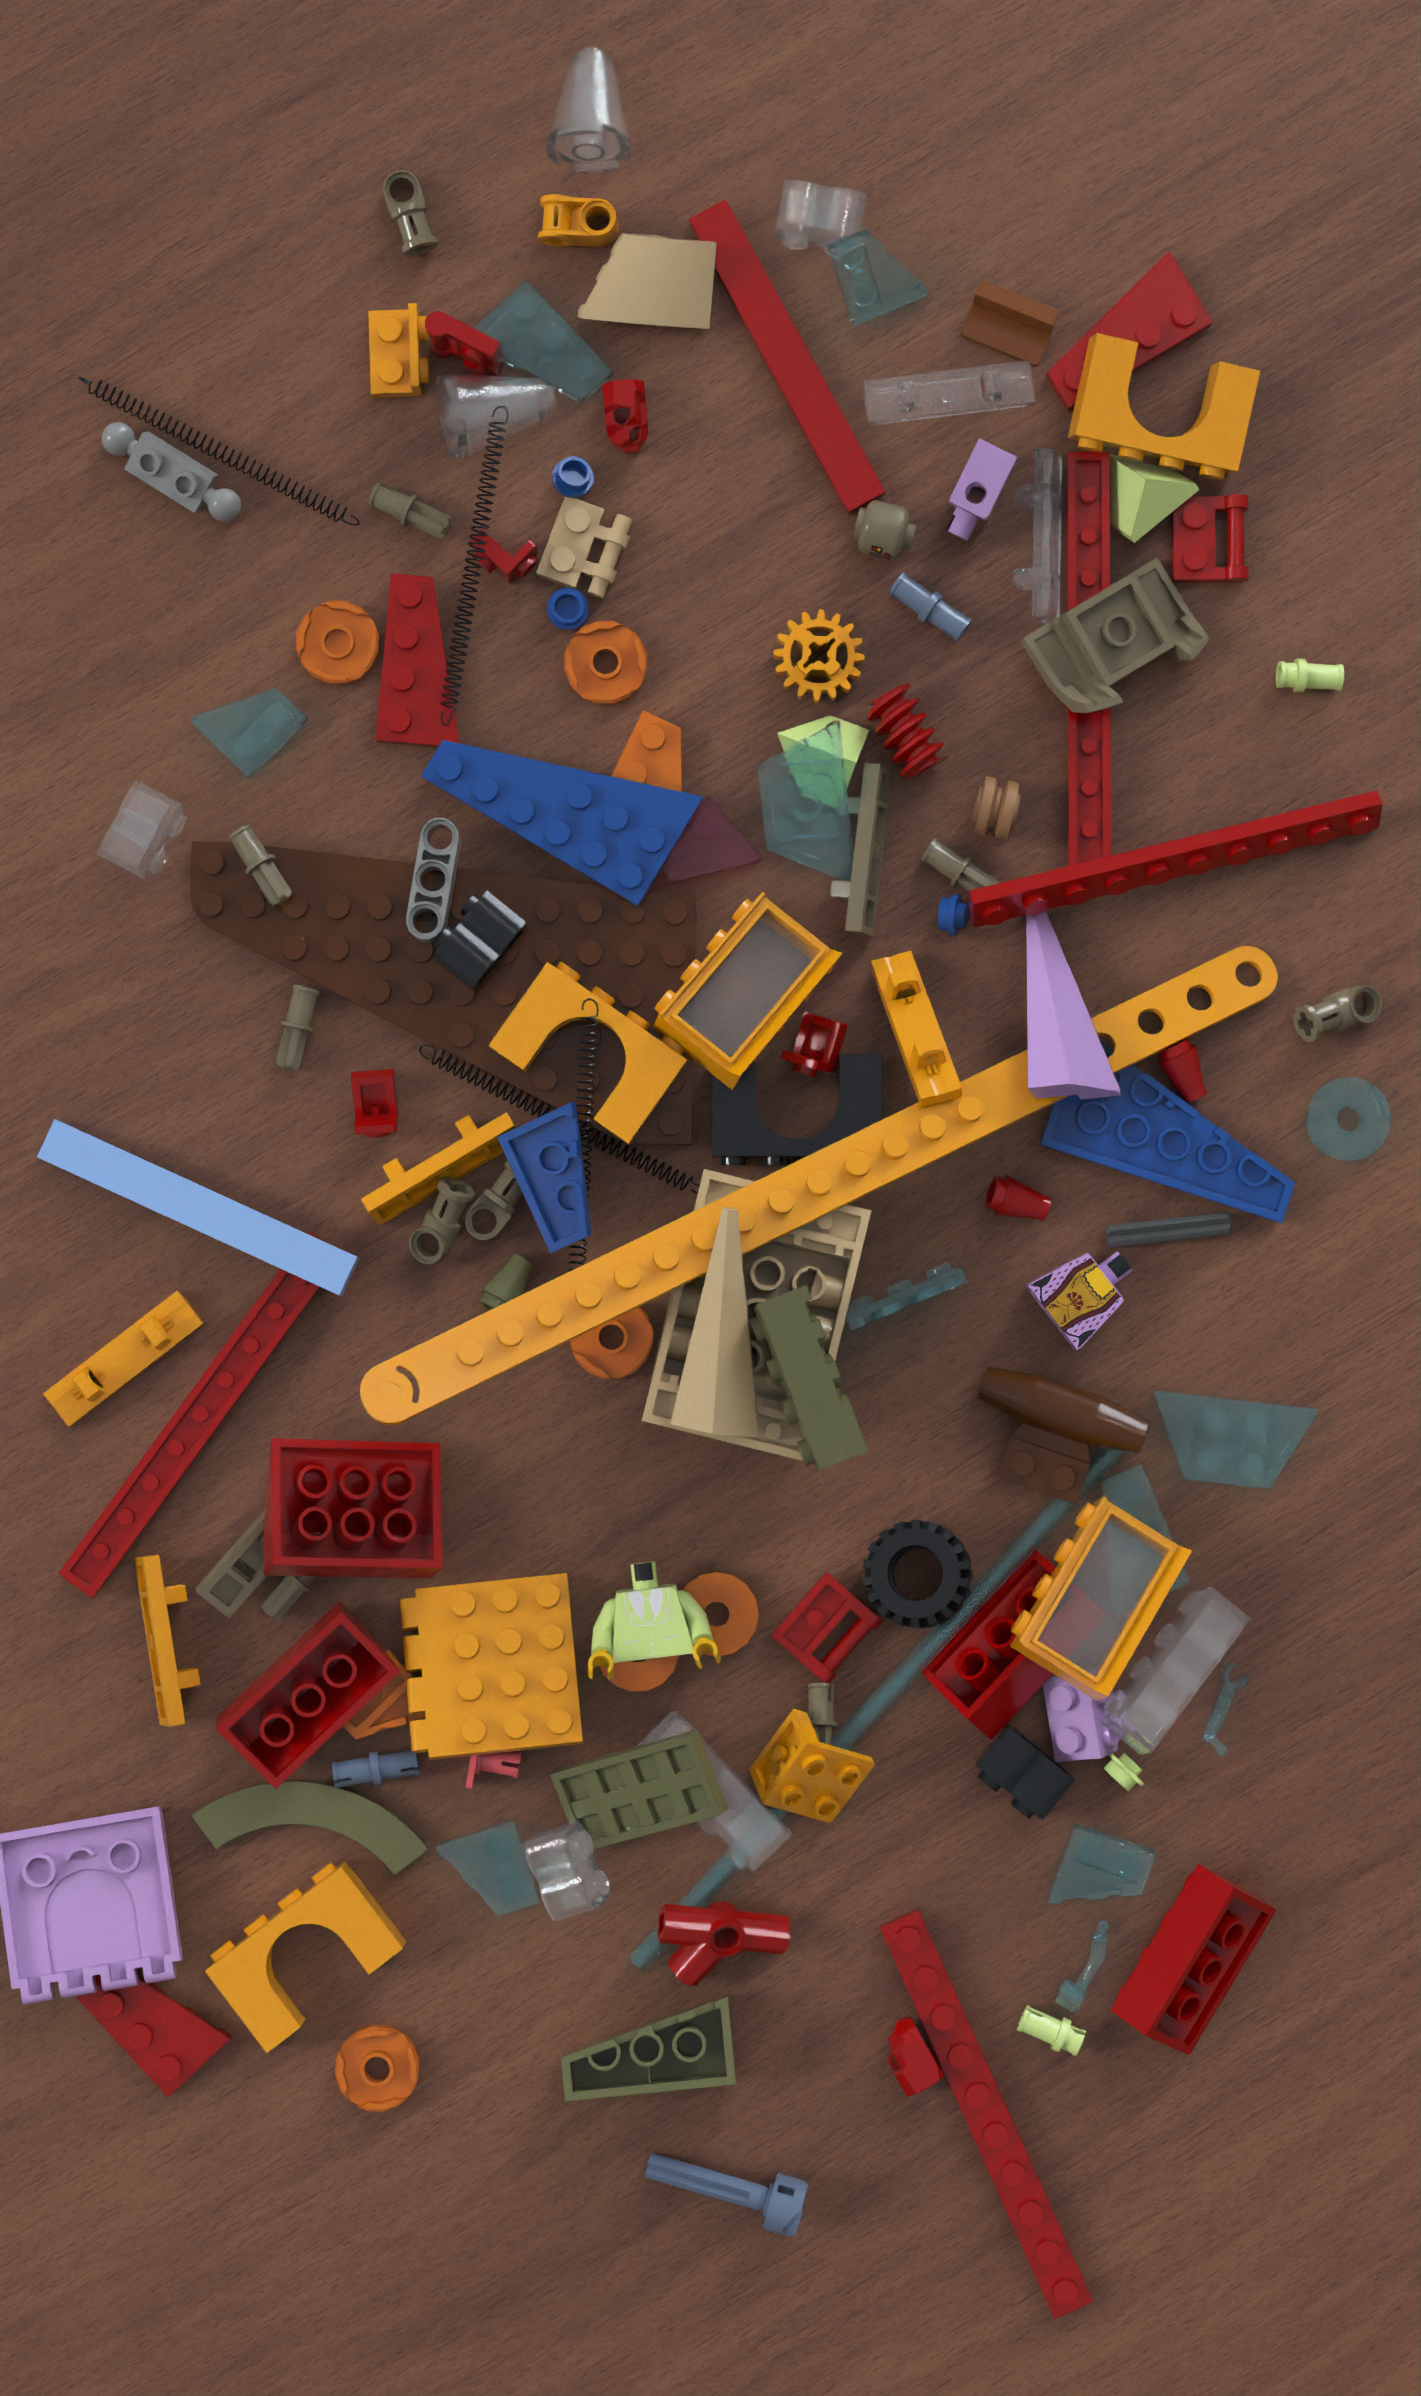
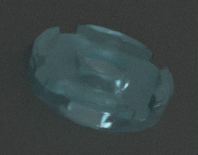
(1372, 1113)

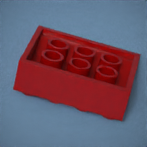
(353, 1509)

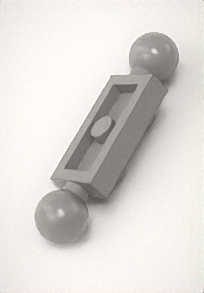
(171, 472)

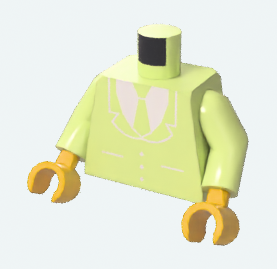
(649, 1624)

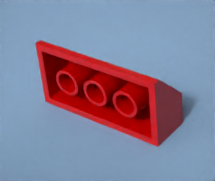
(979, 1667)
(307, 1695)
(1192, 1960)

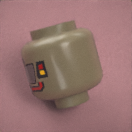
(883, 530)

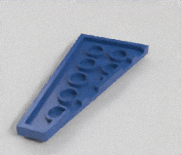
(590, 821)
(1167, 1143)

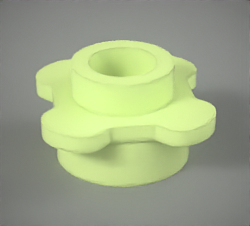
(1124, 1771)

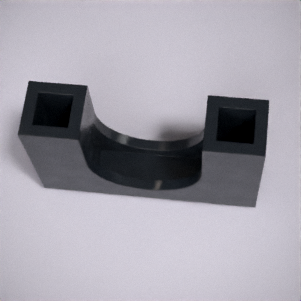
(742, 1134)

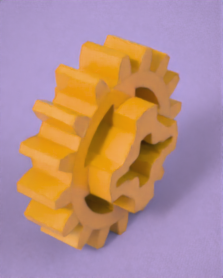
(805, 643)

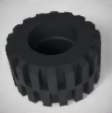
(880, 1574)

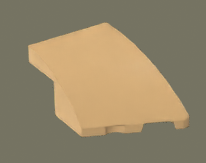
(655, 283)

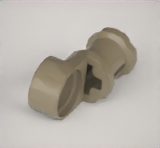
(410, 212)
(1340, 1003)
(497, 1203)
(442, 1219)

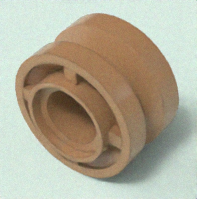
(996, 808)

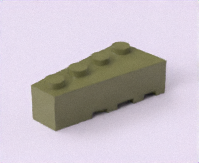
(808, 1379)
(661, 2056)

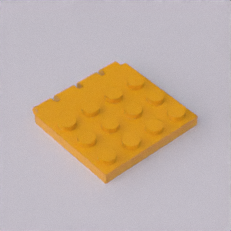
(492, 1667)

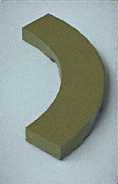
(314, 1805)

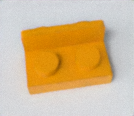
(396, 352)

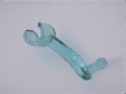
(1222, 1706)
(1072, 1994)

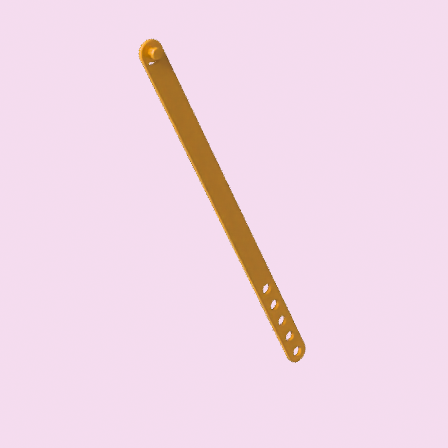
(784, 1201)

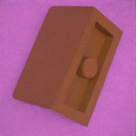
(1009, 323)

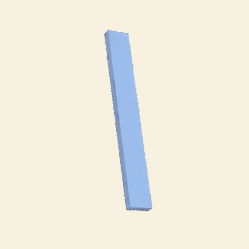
(198, 1207)

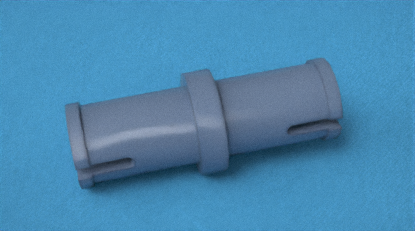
(930, 607)
(375, 1768)

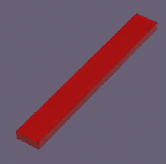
(788, 358)

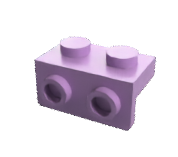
(1077, 1723)

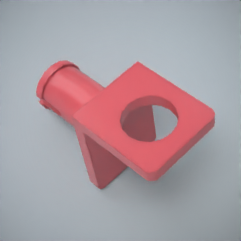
(495, 1764)

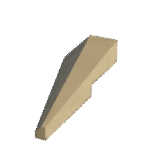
(717, 1375)

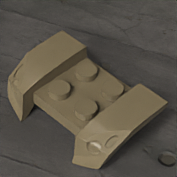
(1113, 637)

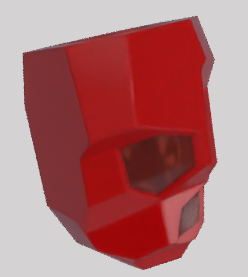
(625, 414)
(912, 2058)

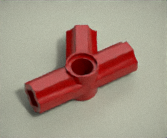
(705, 1946)

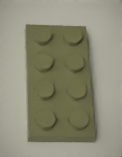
(641, 1789)

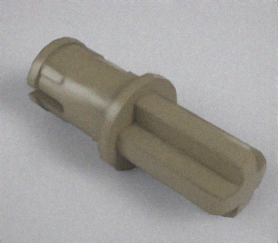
(409, 510)
(260, 865)
(956, 867)
(296, 1027)
(286, 1595)
(822, 1710)

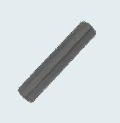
(1168, 1229)

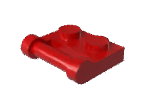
(452, 337)
(1195, 540)
(815, 1619)

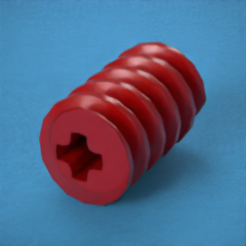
(905, 732)

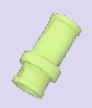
(1303, 675)
(1051, 2030)

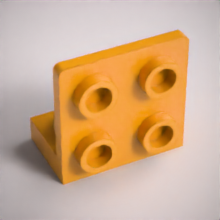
(805, 1774)

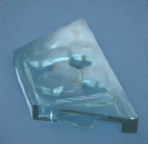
(808, 803)
(1232, 1438)

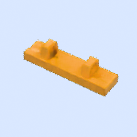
(916, 1029)
(455, 1161)
(124, 1358)
(165, 1676)

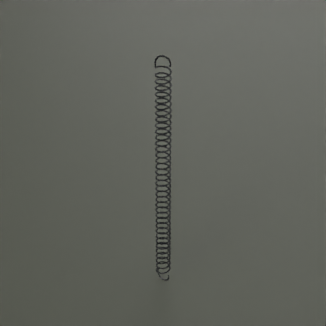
(215, 452)
(476, 565)
(548, 1108)
(586, 1113)

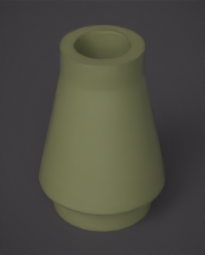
(507, 1283)

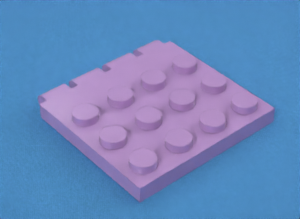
(88, 1904)

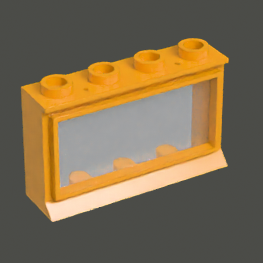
(744, 989)
(1098, 1598)

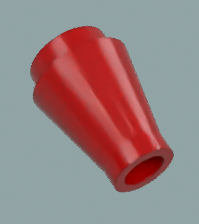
(1183, 1069)
(1016, 1199)

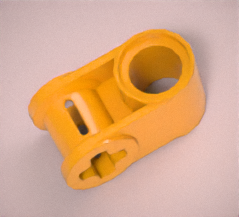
(573, 222)

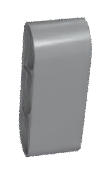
(427, 860)

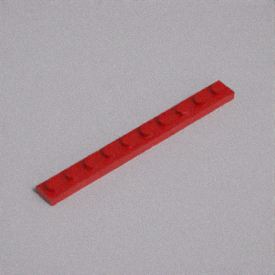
(1088, 732)
(1175, 859)
(188, 1431)
(986, 2113)

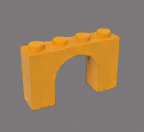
(1105, 417)
(556, 1001)
(245, 1969)

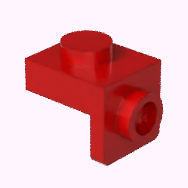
(500, 560)
(816, 1045)
(374, 1102)

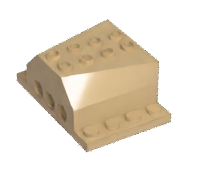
(816, 1255)

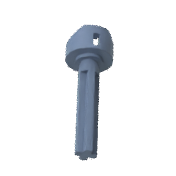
(780, 2203)

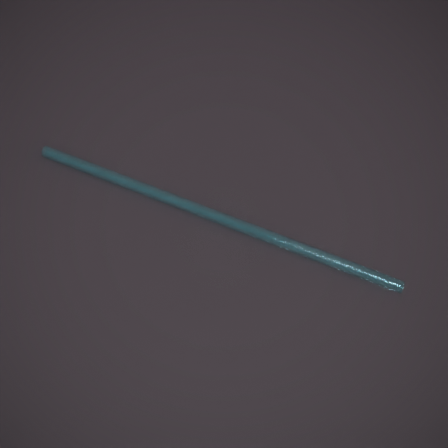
(906, 1672)

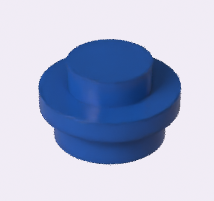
(573, 477)
(567, 609)
(952, 914)

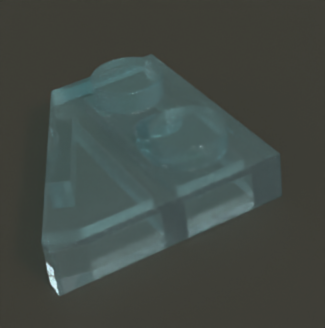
(871, 277)
(251, 728)
(494, 1866)
(1100, 1866)

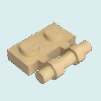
(571, 544)

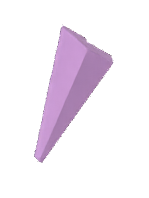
(1061, 1037)

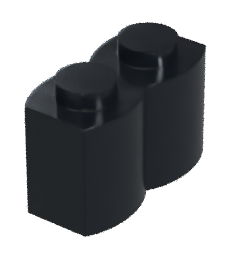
(479, 939)
(1024, 1772)

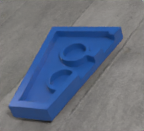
(552, 1175)

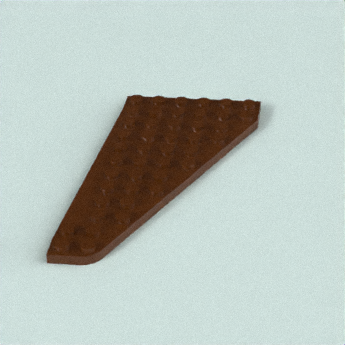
(353, 939)

